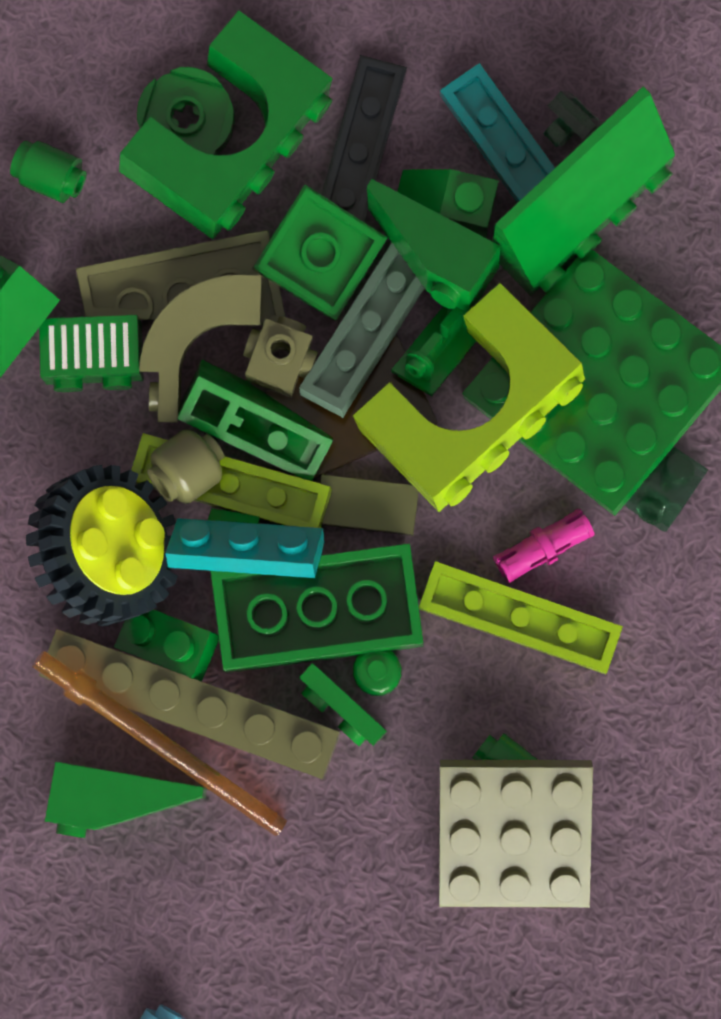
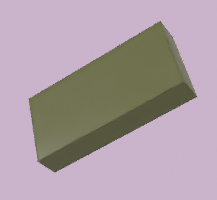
(370, 505)

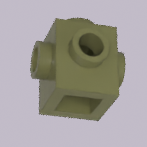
(277, 373)

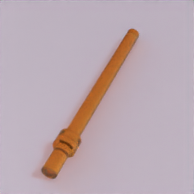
(82, 689)

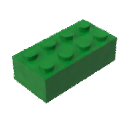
(349, 609)

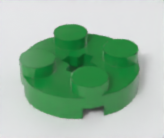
(194, 88)

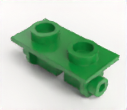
(436, 351)

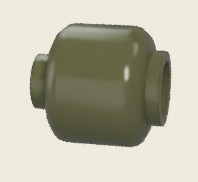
(186, 466)

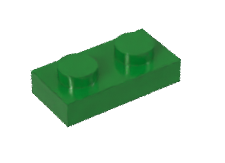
(168, 643)
(324, 693)

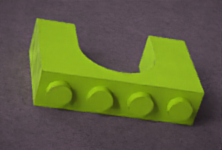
(447, 461)

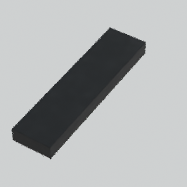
(363, 134)

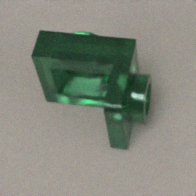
(667, 489)

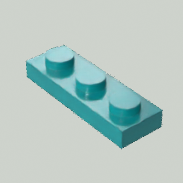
(497, 131)
(245, 548)

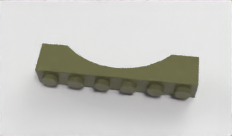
(200, 706)

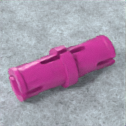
(543, 545)

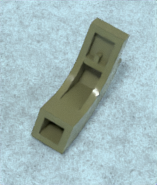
(193, 312)

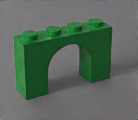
(210, 187)

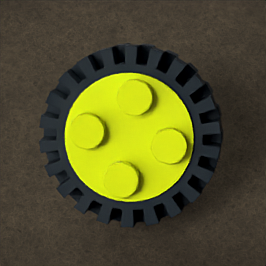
(102, 545)

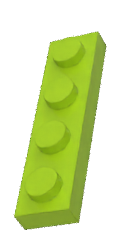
(253, 490)
(520, 617)

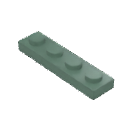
(363, 335)

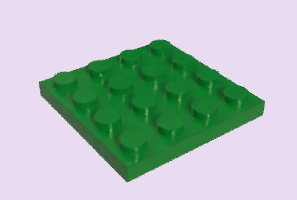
(641, 388)

